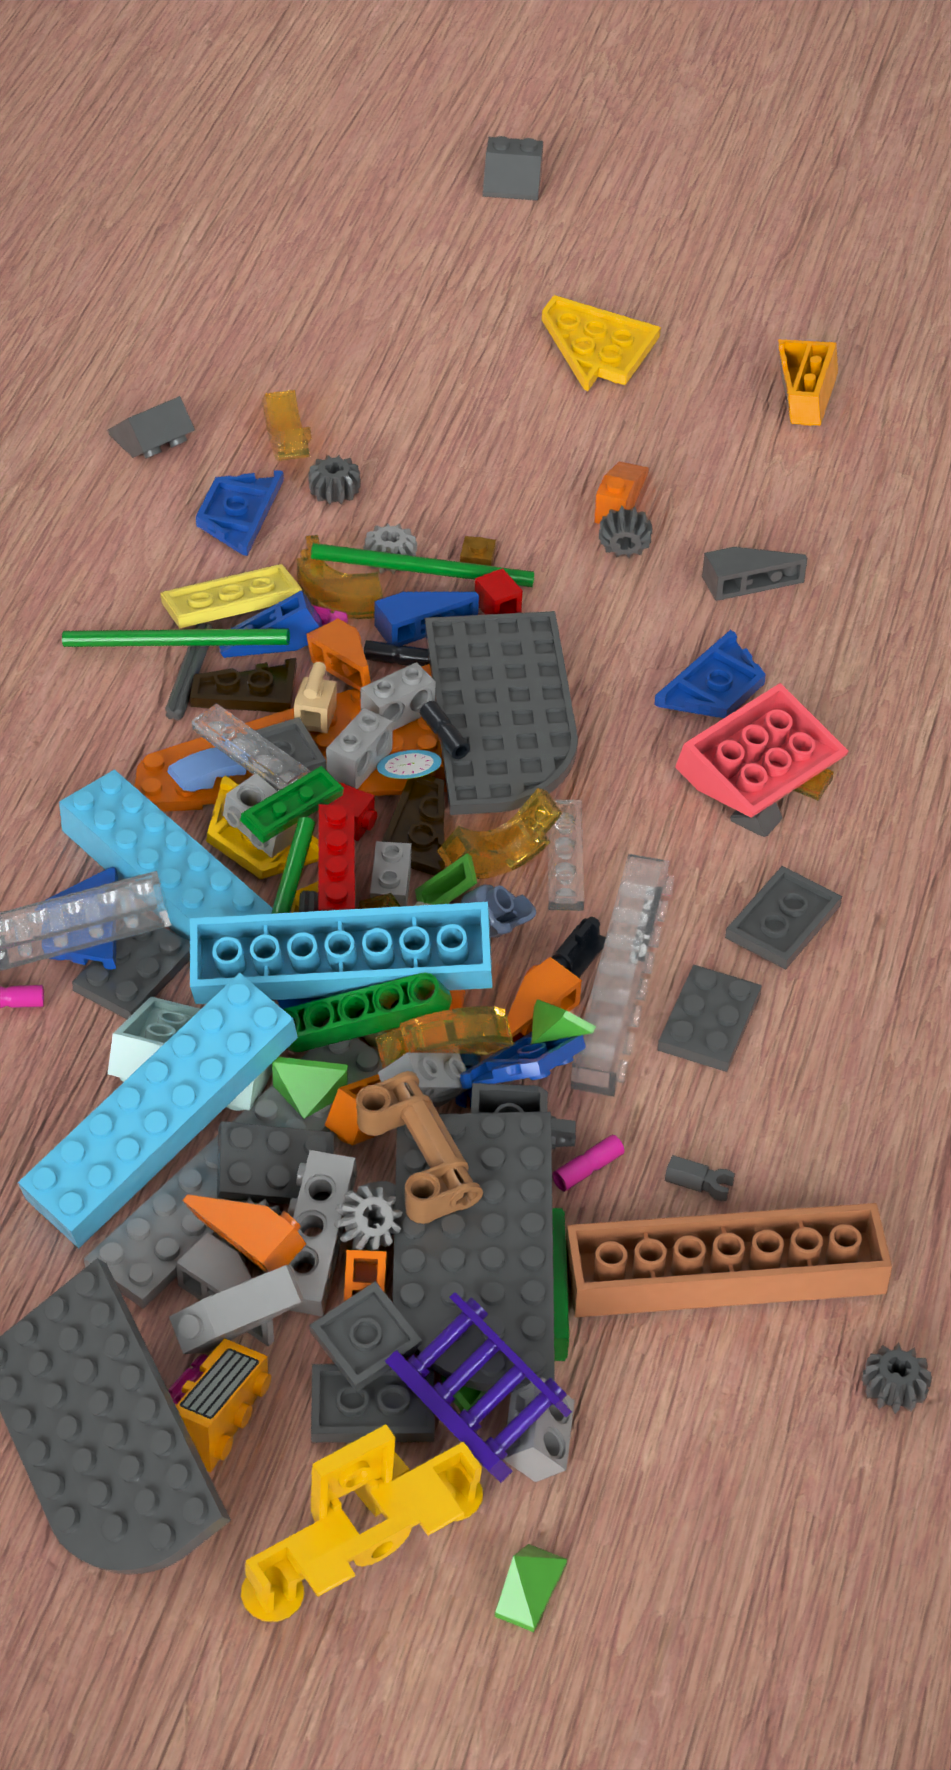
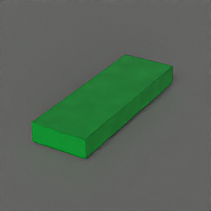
(290, 803)

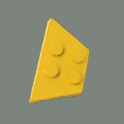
(239, 847)

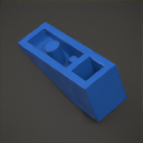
(292, 613)
(403, 615)

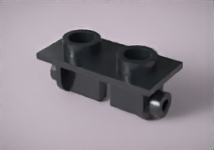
(581, 946)

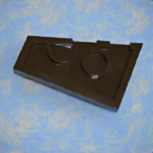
(251, 690)
(420, 822)

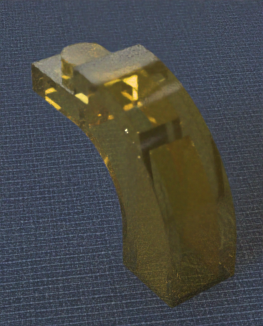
(284, 426)
(335, 589)
(509, 844)
(458, 1030)

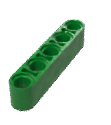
(376, 1015)

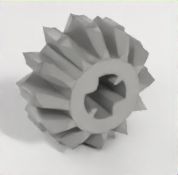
(391, 540)
(379, 1213)

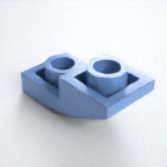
(202, 768)

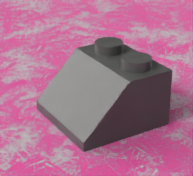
(513, 168)
(153, 428)

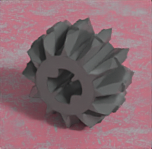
(334, 479)
(625, 532)
(896, 1378)

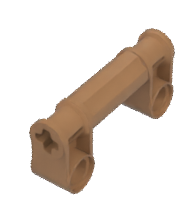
(448, 1173)

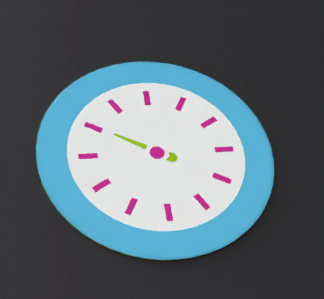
(409, 764)

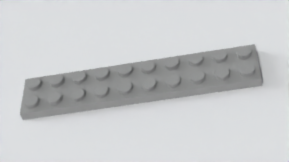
(163, 1229)

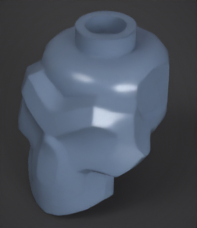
(504, 908)

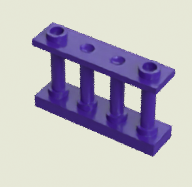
(466, 1423)

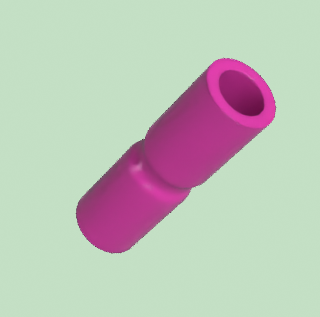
(22, 996)
(590, 1161)

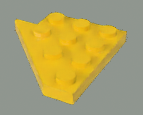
(598, 341)

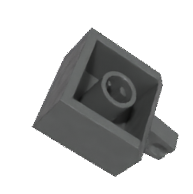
(521, 1098)

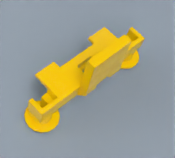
(428, 1495)

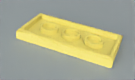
(229, 595)

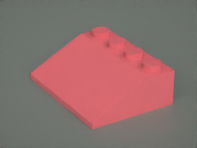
(759, 752)

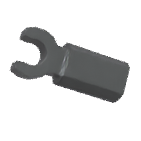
(699, 1177)

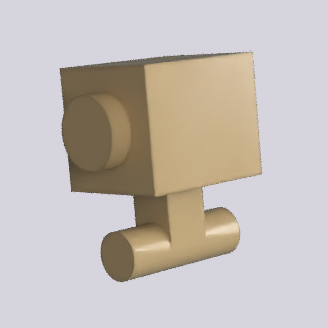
(316, 700)

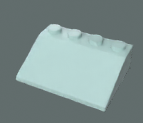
(151, 1028)

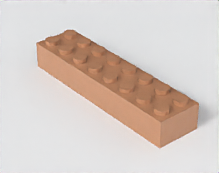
(727, 1259)

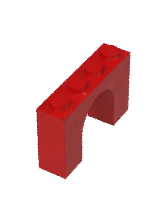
(336, 857)

